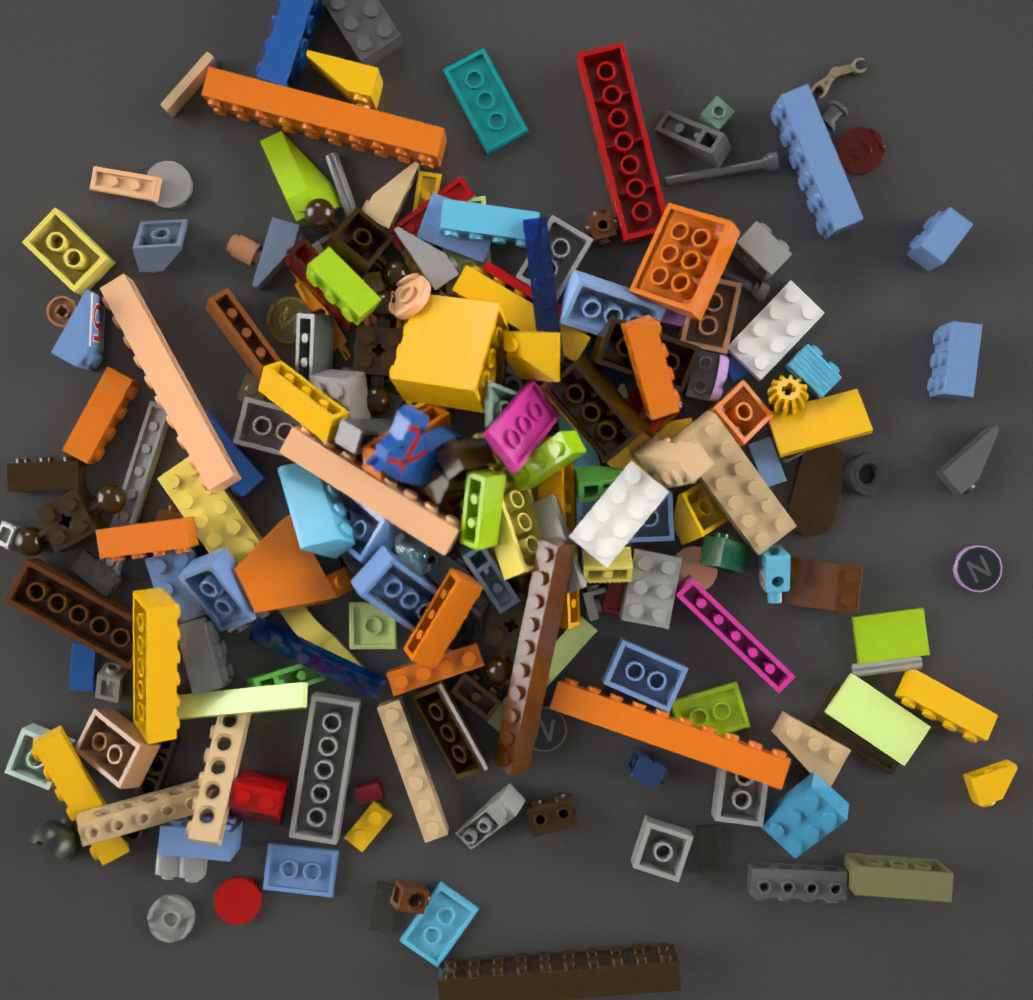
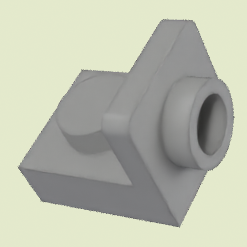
(593, 605)
(110, 682)

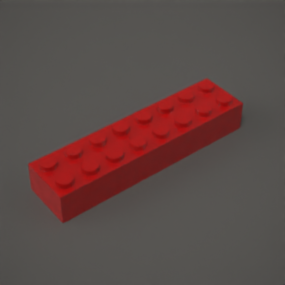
(621, 141)

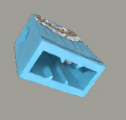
(774, 572)

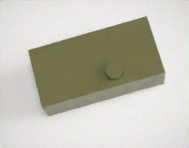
(898, 877)

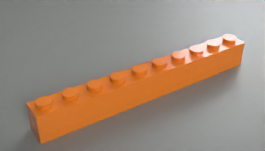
(671, 733)

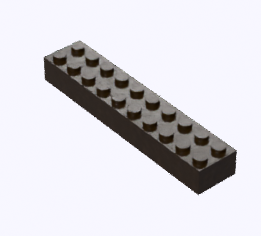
(562, 974)

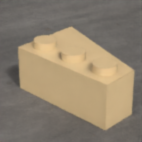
(673, 462)
(811, 747)

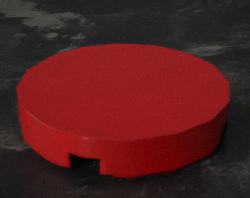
(238, 900)

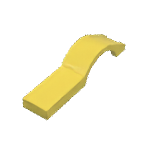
(310, 629)

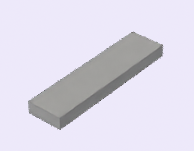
(553, 526)

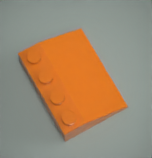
(685, 260)

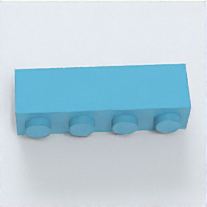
(484, 221)

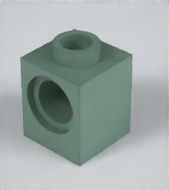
(716, 114)

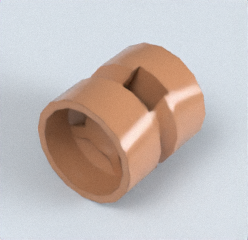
(60, 310)

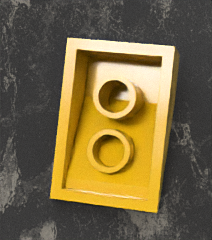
(353, 80)

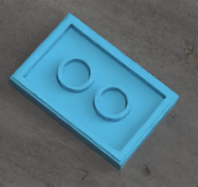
(440, 926)

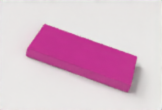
(521, 426)

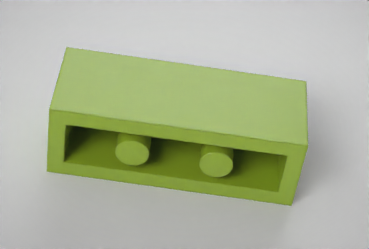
(342, 286)
(549, 459)
(482, 508)

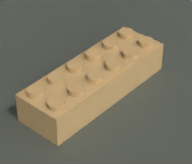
(737, 485)

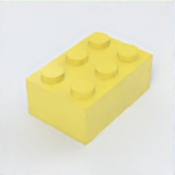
(68, 252)

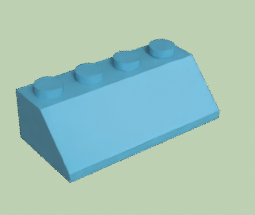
(316, 512)

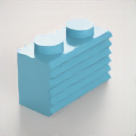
(814, 370)

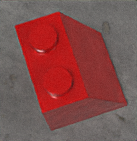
(260, 796)

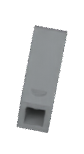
(491, 816)

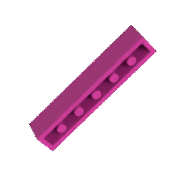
(733, 634)

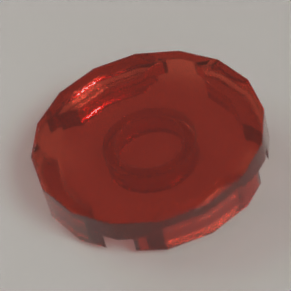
(860, 150)

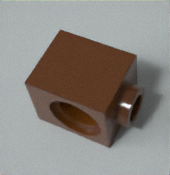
(404, 890)

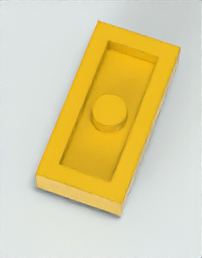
(368, 825)

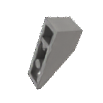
(432, 262)

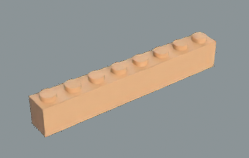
(383, 497)

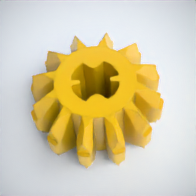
(795, 388)

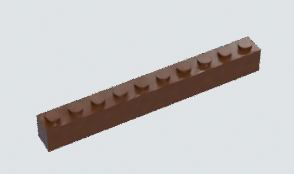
(534, 654)

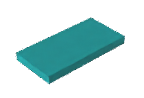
(485, 101)

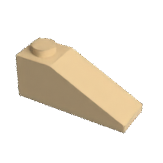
(390, 199)

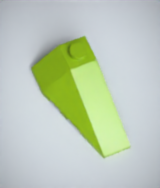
(297, 176)

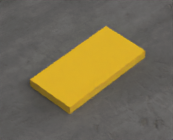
(820, 423)

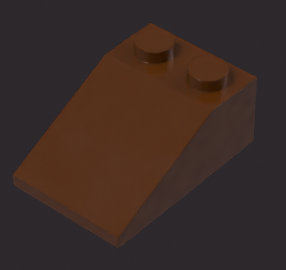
(824, 585)

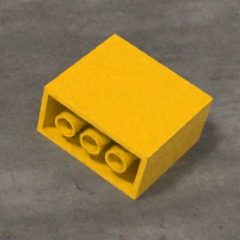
(450, 353)

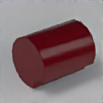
(369, 792)

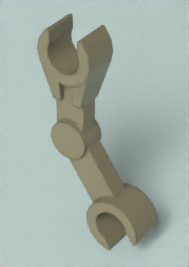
(835, 72)

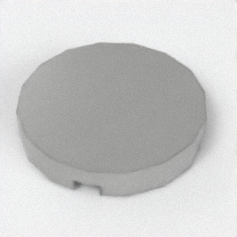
(175, 186)
(171, 918)

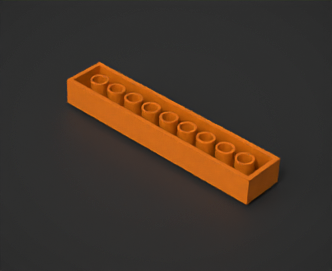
(324, 118)

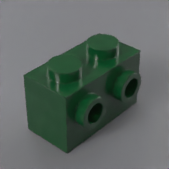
(725, 553)

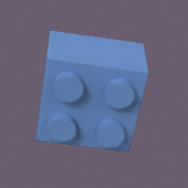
(938, 239)

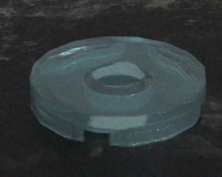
(412, 553)

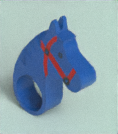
(407, 451)

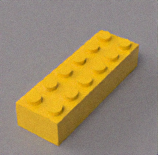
(155, 665)

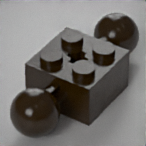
(357, 241)
(368, 342)
(71, 520)
(497, 633)

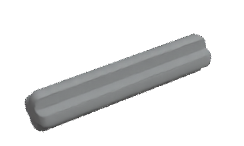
(341, 183)
(886, 666)

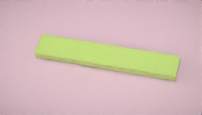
(565, 649)
(243, 701)

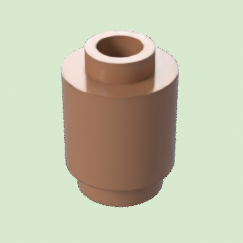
(244, 249)

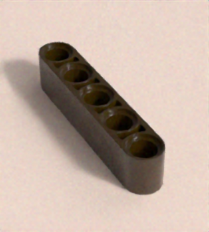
(158, 777)

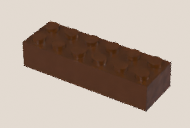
(74, 610)

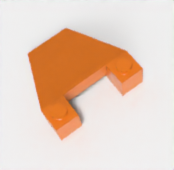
(285, 576)

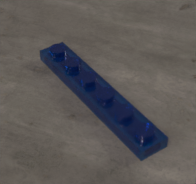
(542, 277)
(317, 658)

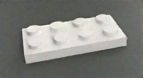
(775, 330)
(618, 514)

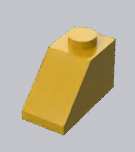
(990, 782)

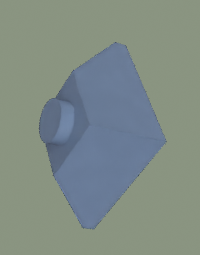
(158, 243)

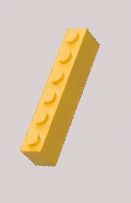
(517, 310)
(74, 786)

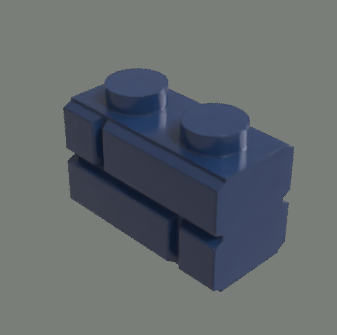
(647, 768)

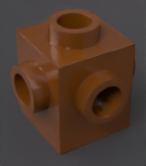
(605, 236)

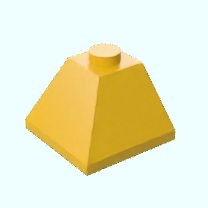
(534, 354)
(696, 514)

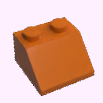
(741, 412)

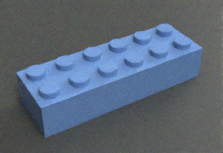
(815, 162)

